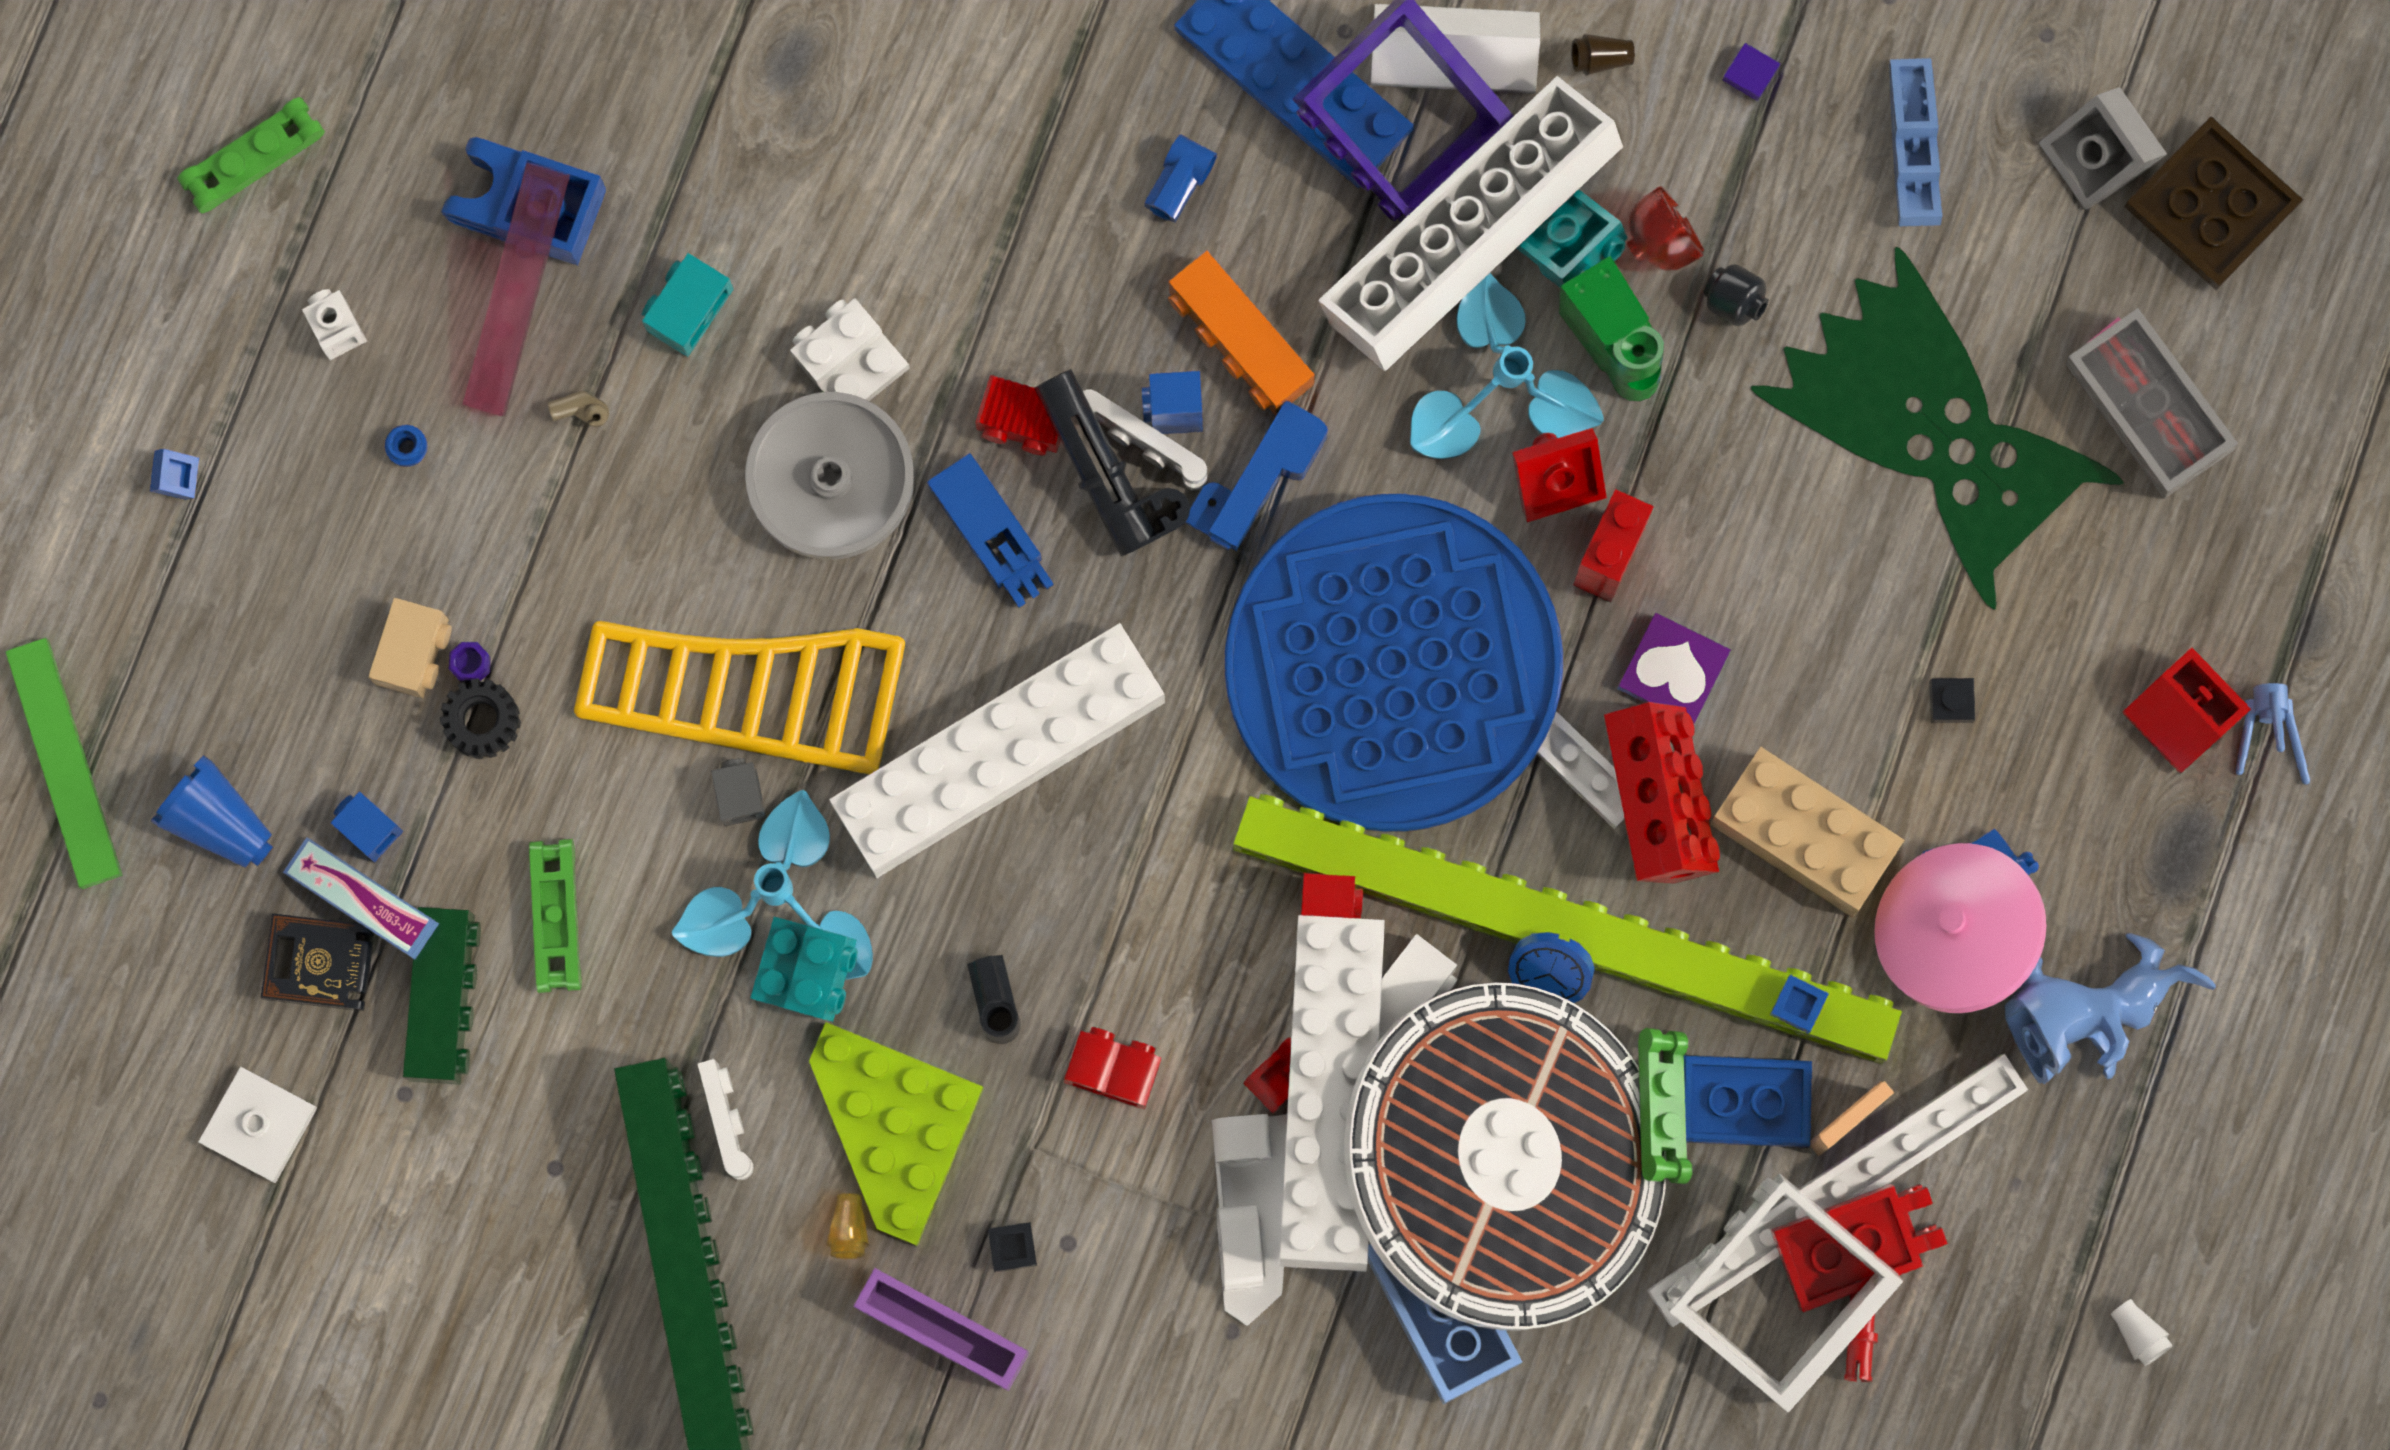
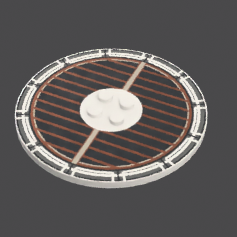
(1501, 1157)

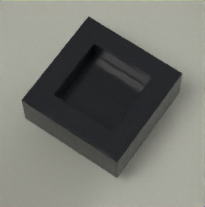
(1952, 700)
(1012, 1247)

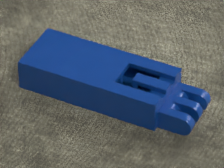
(981, 515)

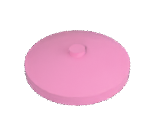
(1960, 928)

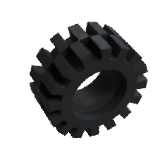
(468, 696)

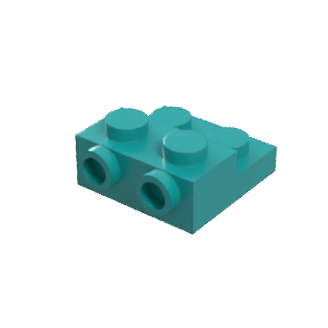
(1574, 239)
(804, 969)

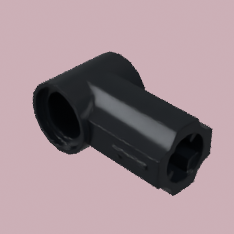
(994, 995)

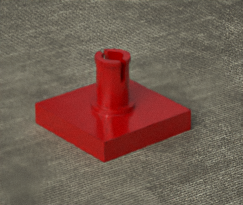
(1559, 474)

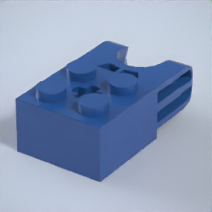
(494, 210)

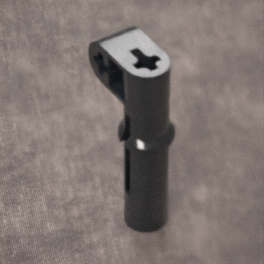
(1125, 517)

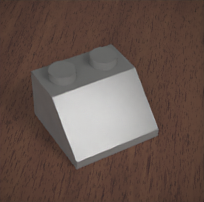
(2102, 147)

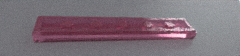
(516, 289)

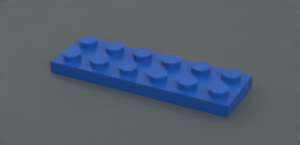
(1276, 60)

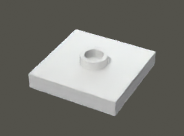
(257, 1124)

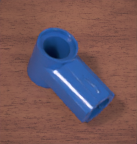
(1184, 169)

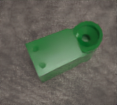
(1614, 329)

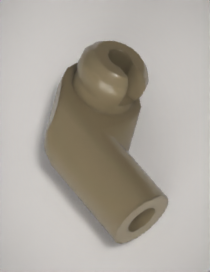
(582, 405)

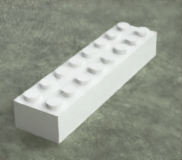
(1471, 223)
(998, 750)
(1331, 1039)

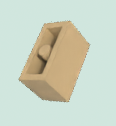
(410, 648)

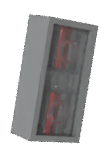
(2151, 403)

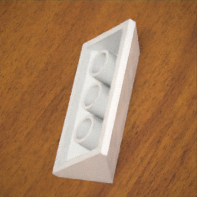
(1494, 42)

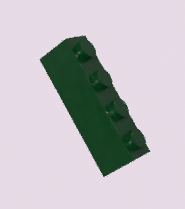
(440, 999)

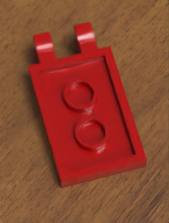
(1826, 1271)

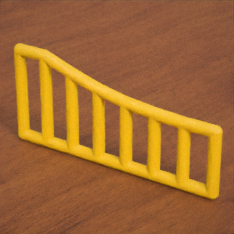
(765, 650)

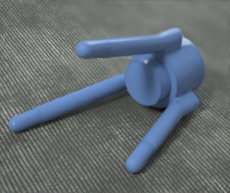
(2273, 707)

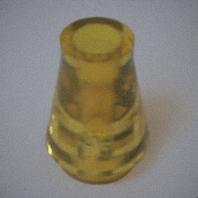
(848, 1228)

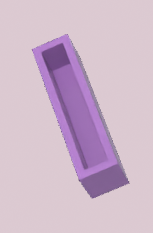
(941, 1329)

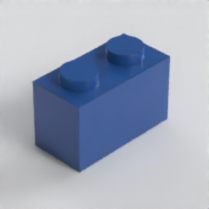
(1173, 402)

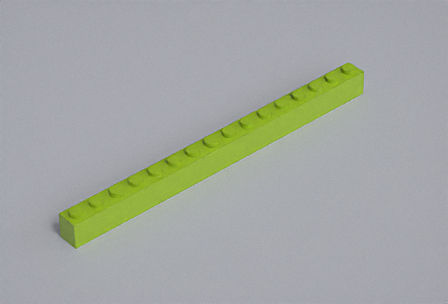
(1513, 912)

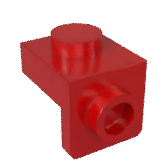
(1271, 1078)

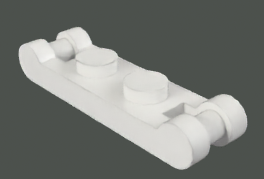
(1157, 447)

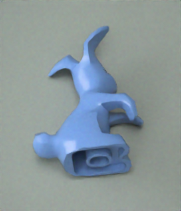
(2056, 1012)

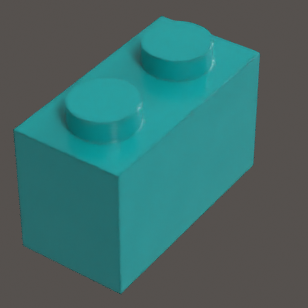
(686, 304)

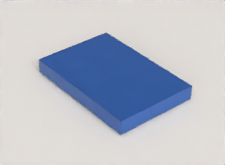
(1748, 1101)

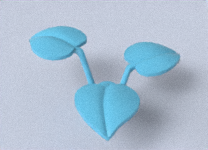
(1495, 317)
(791, 834)

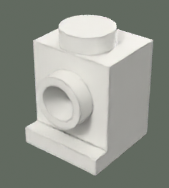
(339, 335)

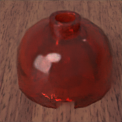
(1662, 233)

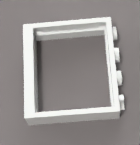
(1831, 1341)

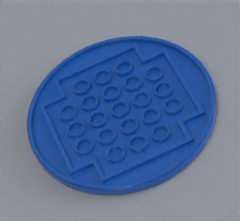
(1394, 662)

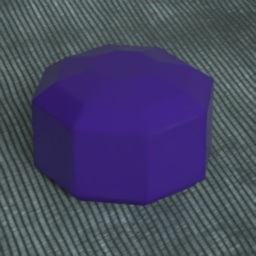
(469, 662)

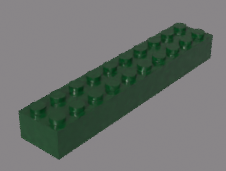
(683, 1256)

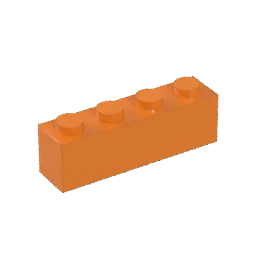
(1240, 333)

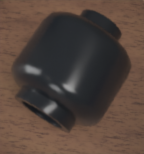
(1736, 295)

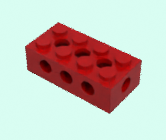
(1651, 797)

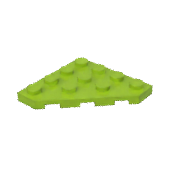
(895, 1123)

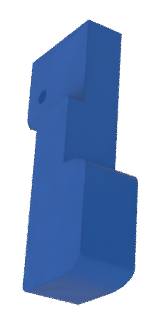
(1284, 451)

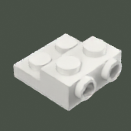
(848, 353)

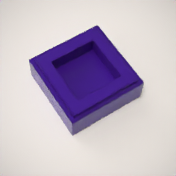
(1751, 71)

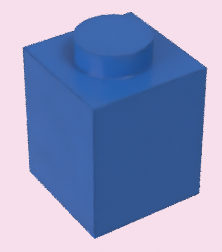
(365, 825)

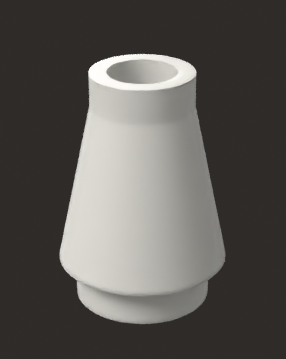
(2142, 1334)

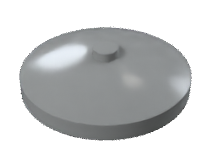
(829, 475)

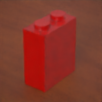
(1613, 545)

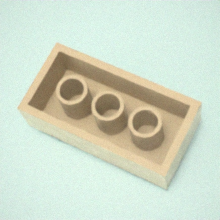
(1807, 832)

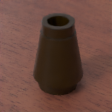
(1600, 53)

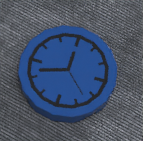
(1552, 965)

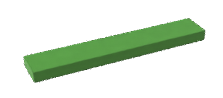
(64, 763)

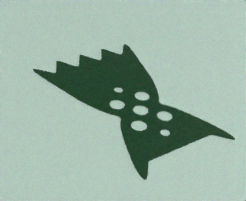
(1909, 351)

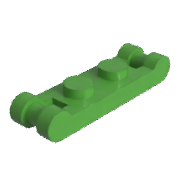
(251, 156)
(555, 915)
(1663, 1106)

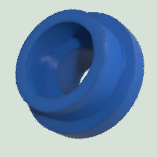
(397, 437)

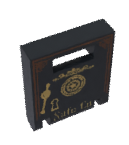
(323, 965)

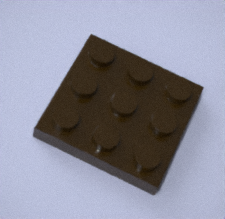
(2213, 203)

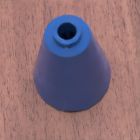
(214, 816)

